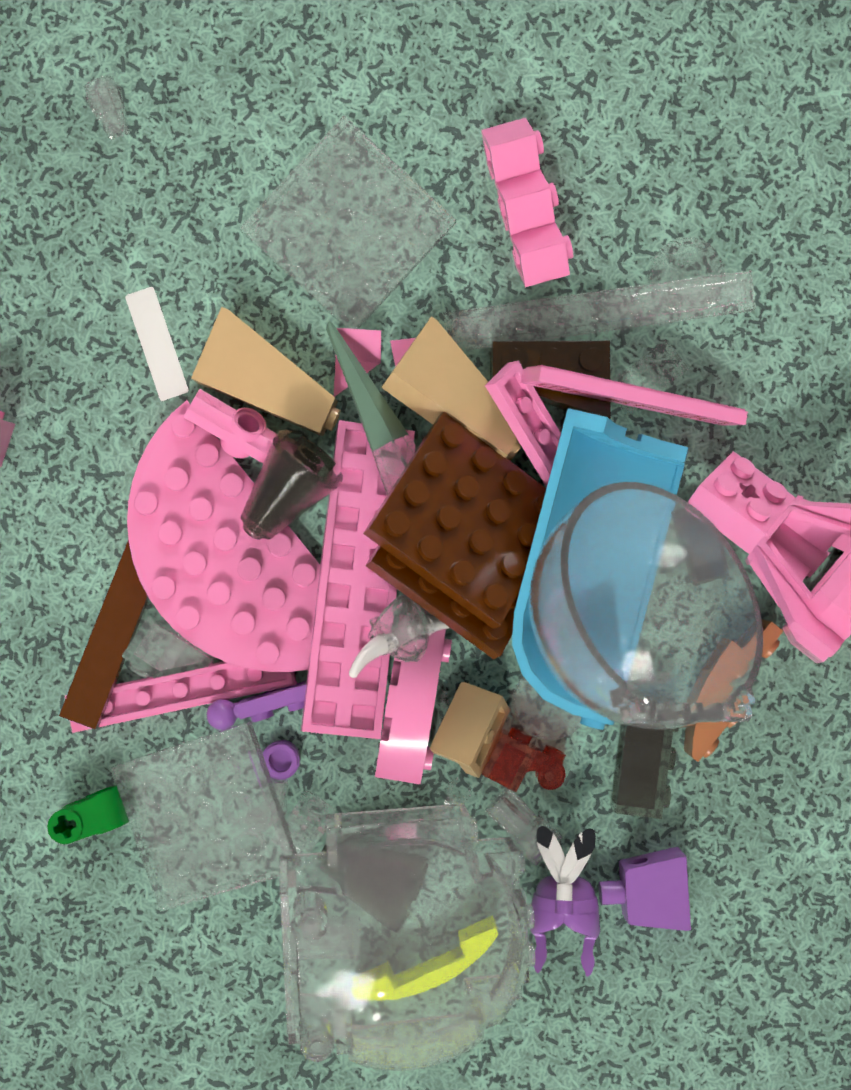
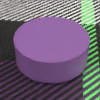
(282, 759)

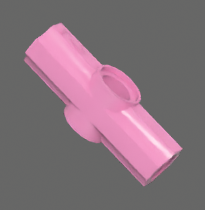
(240, 430)

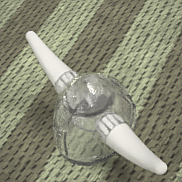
(398, 631)

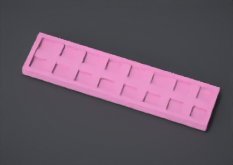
(348, 599)

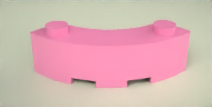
(410, 712)

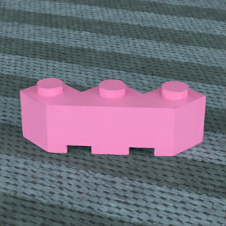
(526, 202)

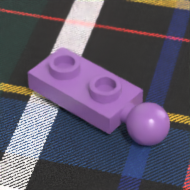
(223, 713)

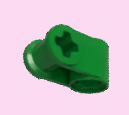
(93, 815)

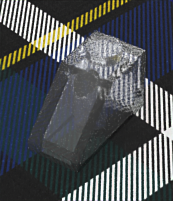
(162, 651)

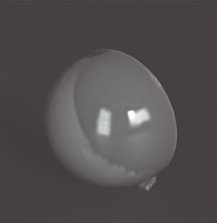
(646, 611)

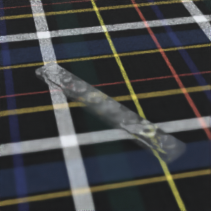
(603, 310)

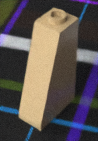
(256, 373)
(441, 378)

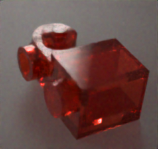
(516, 756)

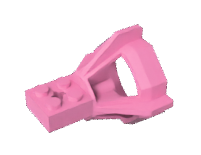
(784, 545)

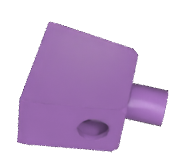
(651, 890)

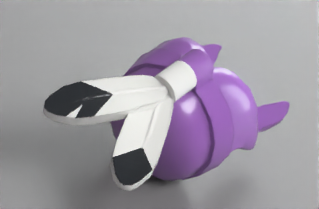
(565, 895)

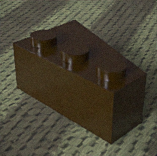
(575, 356)

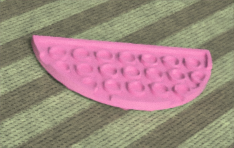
(201, 569)

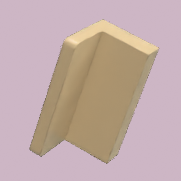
(470, 727)

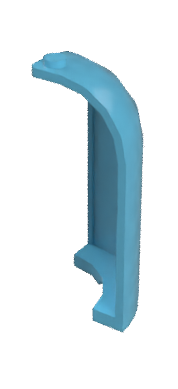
(588, 456)

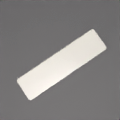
(156, 343)

